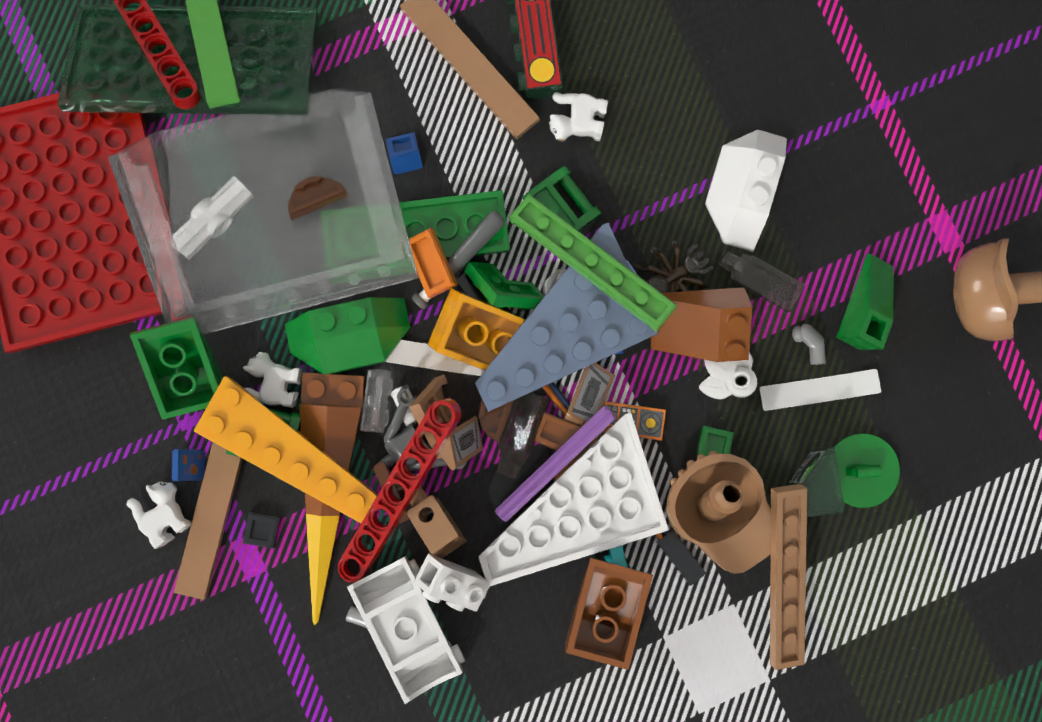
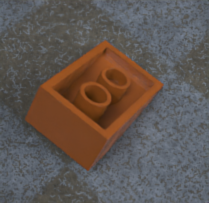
(707, 325)
(608, 613)

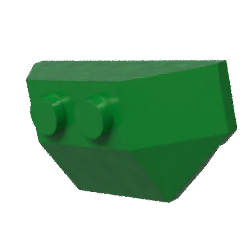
(348, 334)

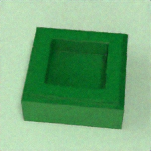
(714, 440)

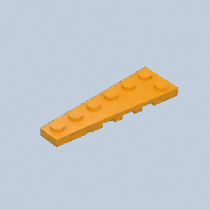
(262, 438)

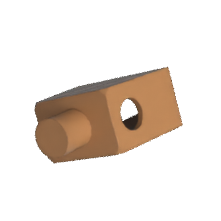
(440, 533)

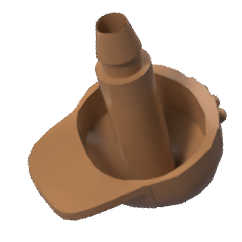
(988, 295)
(722, 510)

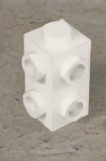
(451, 583)

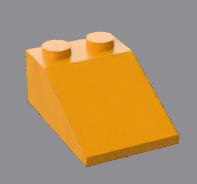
(472, 330)

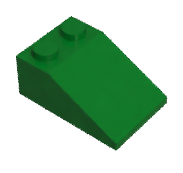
(178, 366)

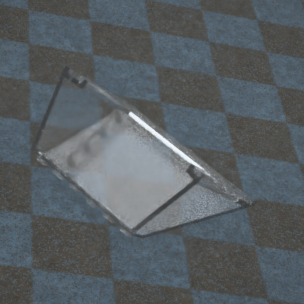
(218, 220)

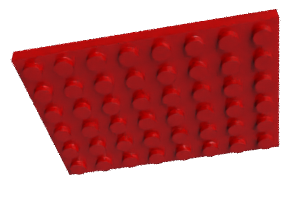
(64, 226)

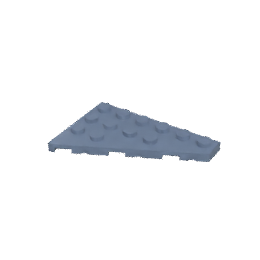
(563, 334)

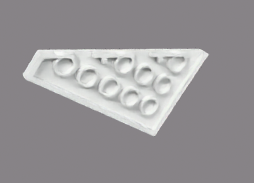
(589, 509)

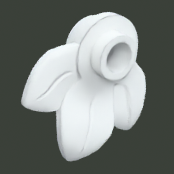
(723, 379)

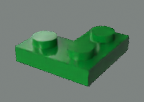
(501, 291)

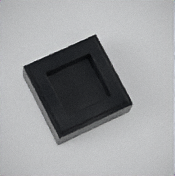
(261, 530)

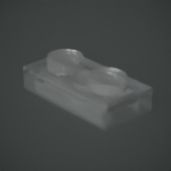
(375, 410)

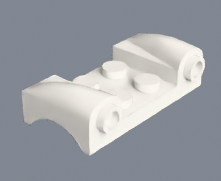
(405, 629)

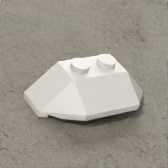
(745, 187)

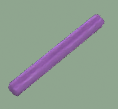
(555, 463)

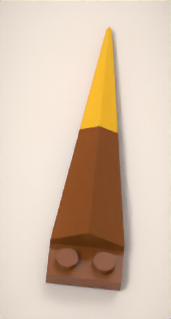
(330, 421)

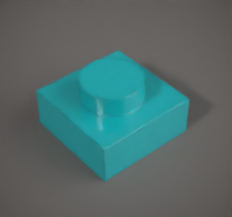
(616, 556)

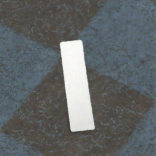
(423, 356)
(820, 389)

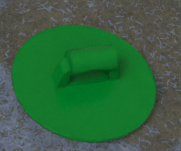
(866, 470)

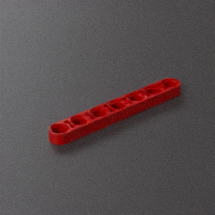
(163, 60)
(410, 483)

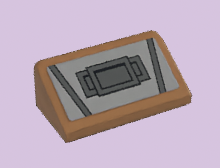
(589, 394)
(462, 444)

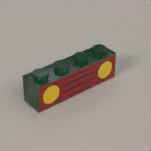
(536, 48)

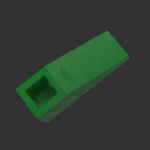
(870, 306)

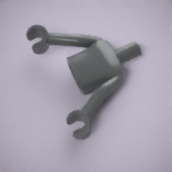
(396, 443)

